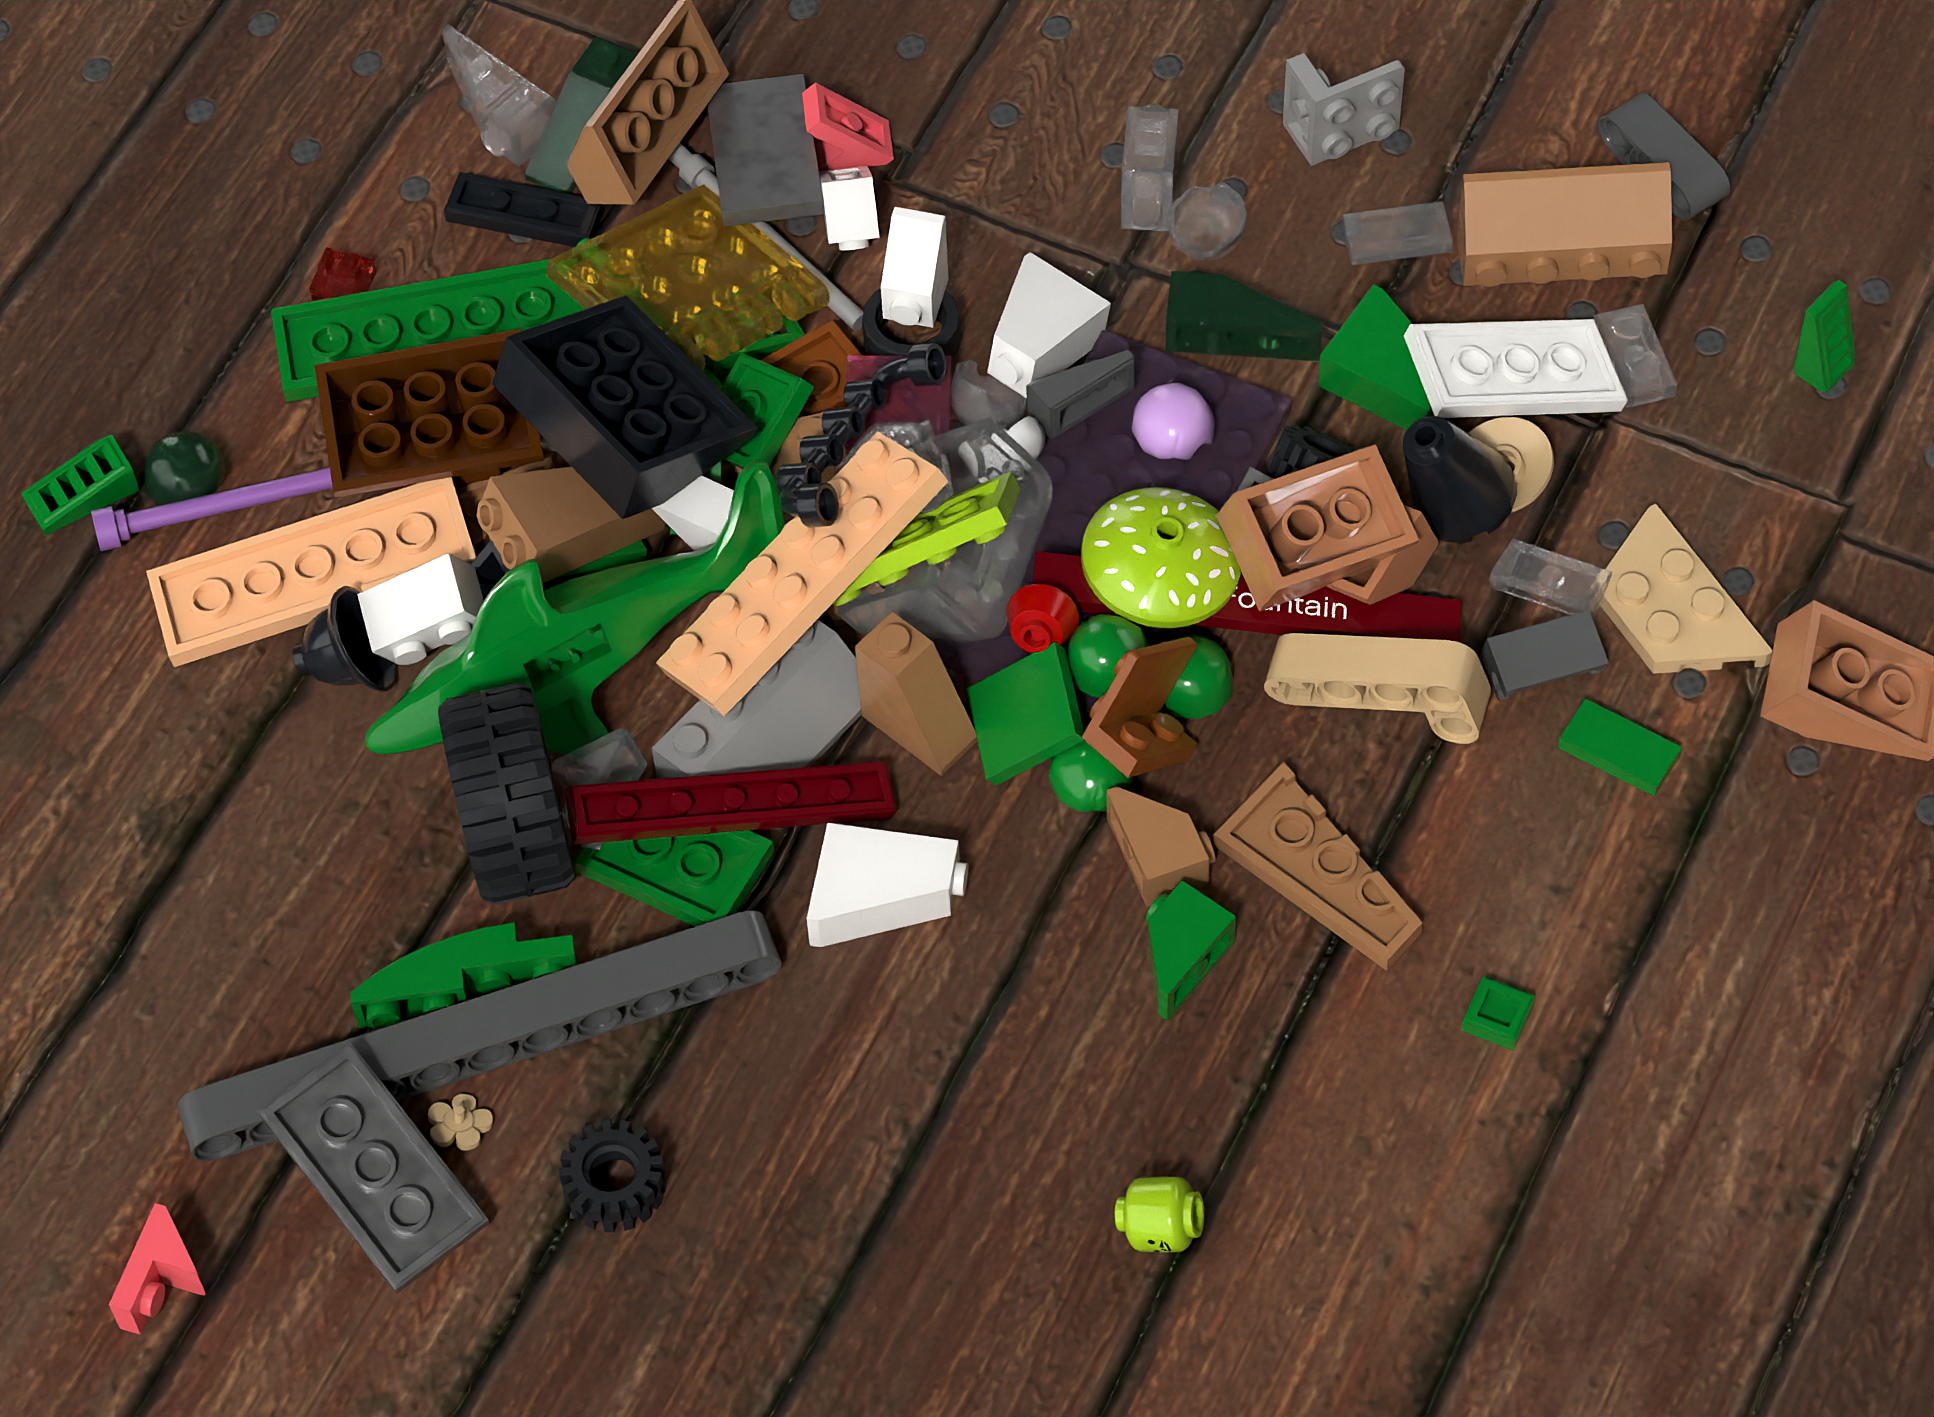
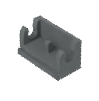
(1543, 654)

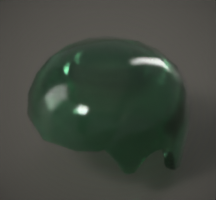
(183, 467)

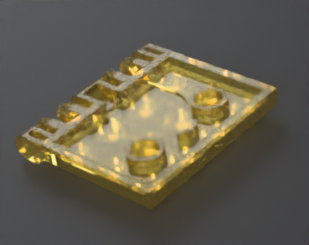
(693, 276)

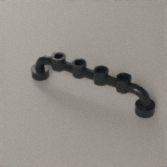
(801, 483)

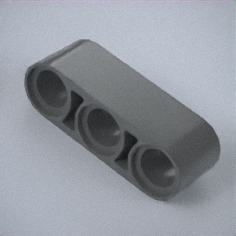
(1645, 134)

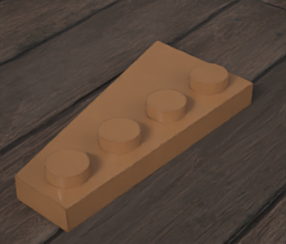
(1302, 855)

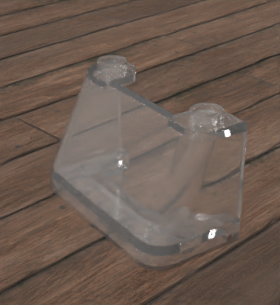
(971, 589)

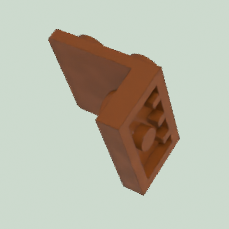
(1128, 718)

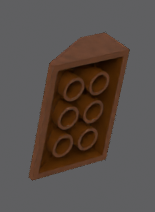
(420, 416)

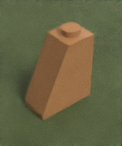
(911, 694)

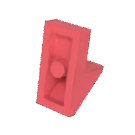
(845, 131)
(155, 1261)

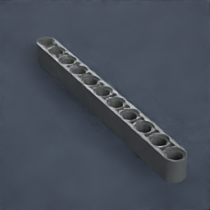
(503, 1026)

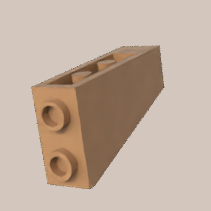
(556, 521)

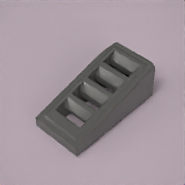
(1079, 392)

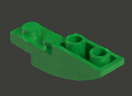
(453, 970)

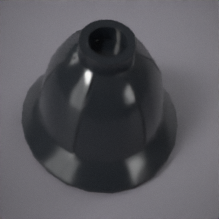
(339, 648)

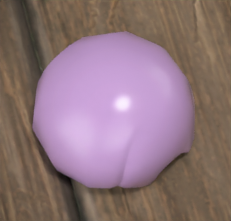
(1172, 421)

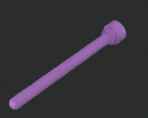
(116, 526)

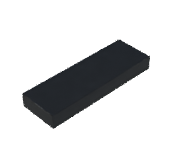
(522, 210)

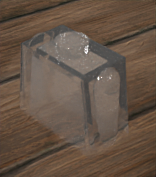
(1149, 167)

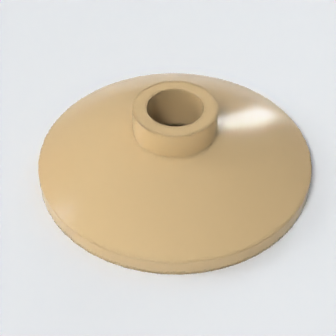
(1526, 452)

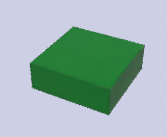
(1498, 1013)

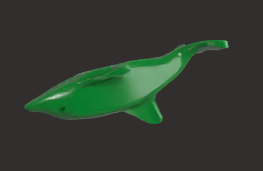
(578, 630)

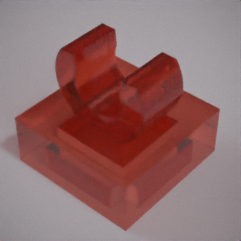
(342, 275)

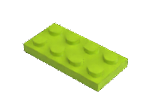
(934, 535)

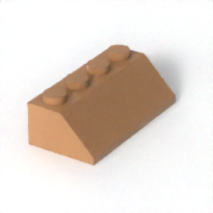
(648, 110)
(1565, 224)

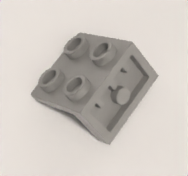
(1340, 117)

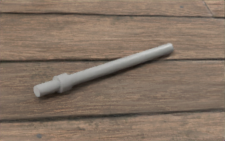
(698, 171)

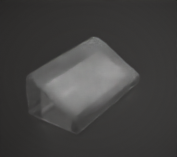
(1549, 578)

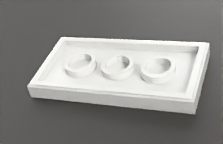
(1515, 368)

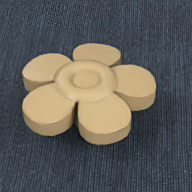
(460, 1122)

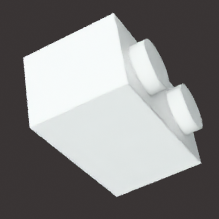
(421, 609)

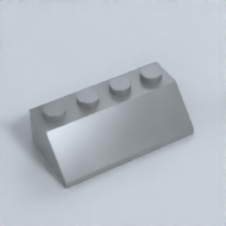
(778, 723)

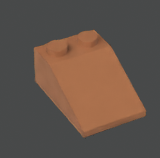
(1315, 526)
(1850, 684)

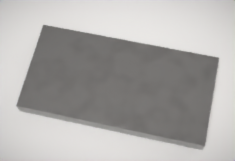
(764, 151)
(373, 1168)

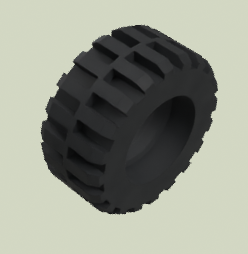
(506, 793)

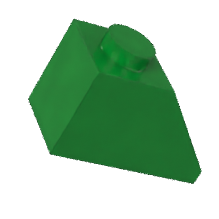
(1185, 943)

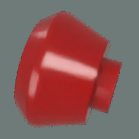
(1041, 616)

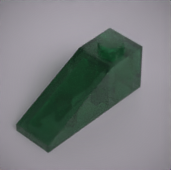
(580, 97)
(1230, 319)

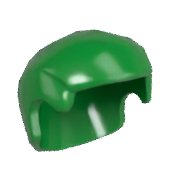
(1098, 648)
(1204, 683)
(1083, 776)

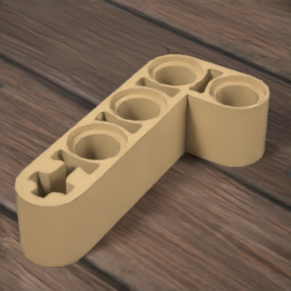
(1384, 675)

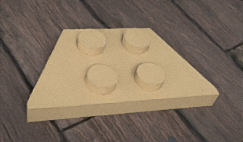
(1674, 605)

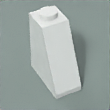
(1044, 325)
(881, 882)

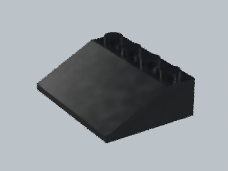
(620, 403)

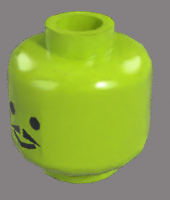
(1160, 1214)

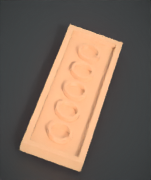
(293, 571)
(800, 575)

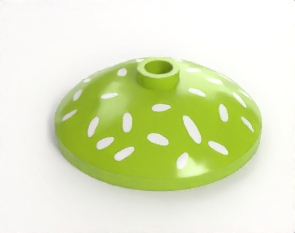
(1155, 577)

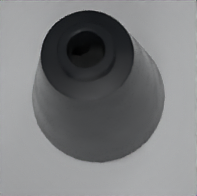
(1456, 480)

